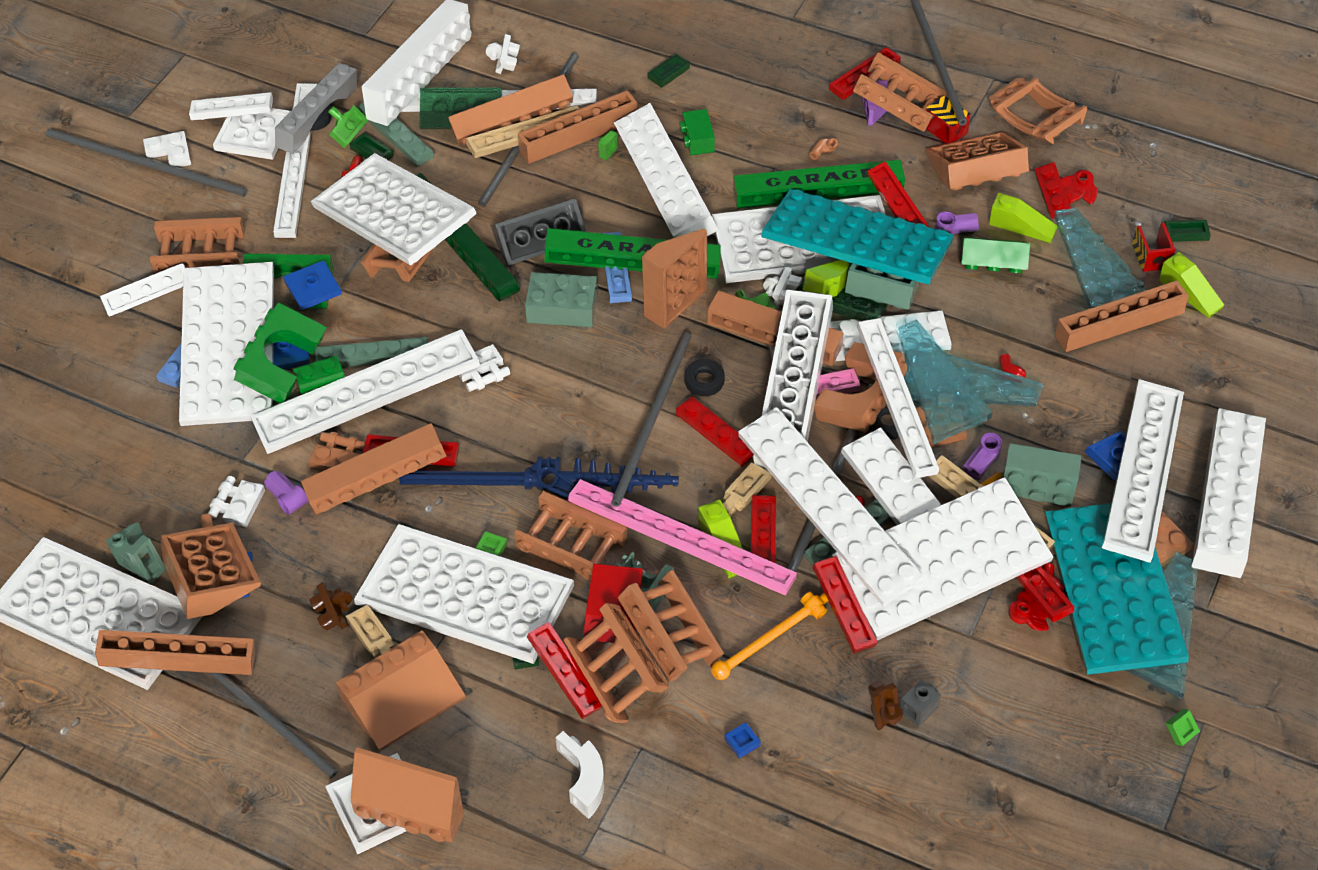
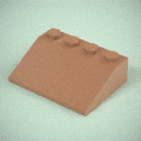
(978, 160)
(674, 276)
(208, 568)
(400, 690)
(406, 795)

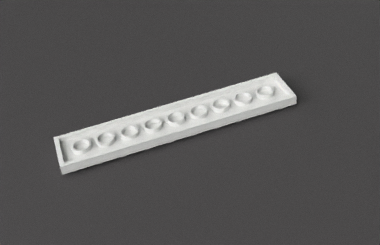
(364, 391)
(1143, 471)
(831, 507)

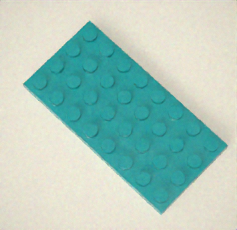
(858, 236)
(1119, 601)

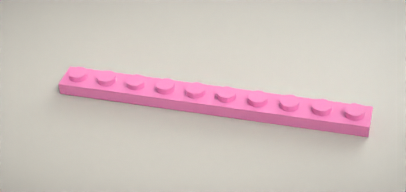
(684, 538)

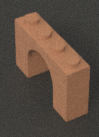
(859, 409)

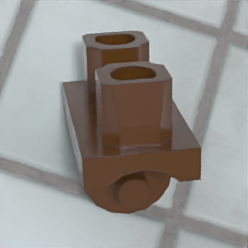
(333, 605)
(885, 704)

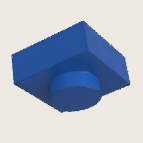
(742, 740)

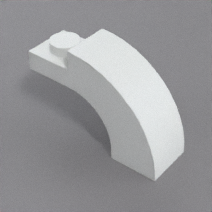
(589, 789)

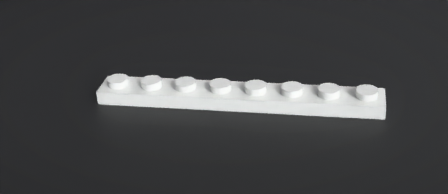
(898, 398)

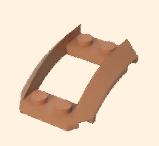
(1063, 111)

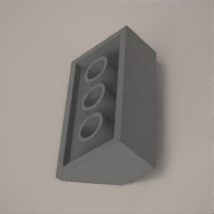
(526, 234)

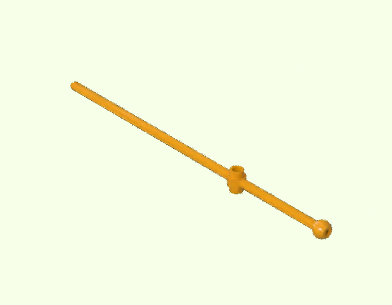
(812, 606)

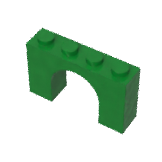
(289, 263)
(280, 326)

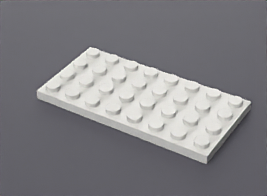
(393, 208)
(751, 257)
(218, 321)
(959, 552)
(463, 592)
(71, 597)

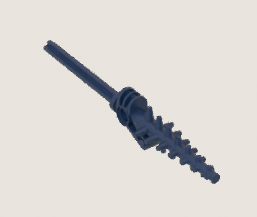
(534, 477)

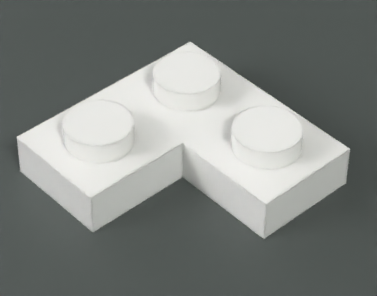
(170, 144)

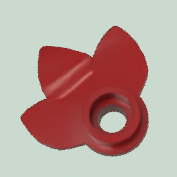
(1078, 189)
(1028, 611)

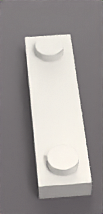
(231, 106)
(143, 290)

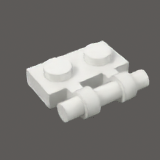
(489, 361)
(243, 504)

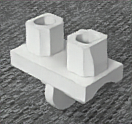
(505, 54)
(777, 287)

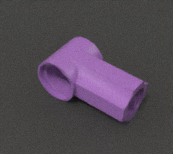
(957, 223)
(983, 456)
(288, 496)

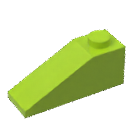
(1019, 217)
(827, 278)
(1193, 282)
(716, 522)

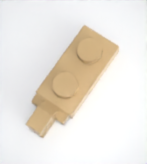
(746, 485)
(370, 631)

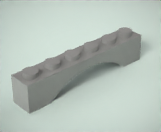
(295, 126)

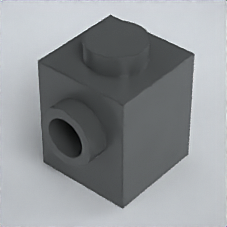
(920, 702)

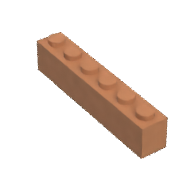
(512, 108)
(575, 127)
(1121, 316)
(759, 322)
(373, 469)
(175, 652)

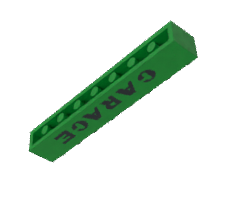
(828, 182)
(609, 250)

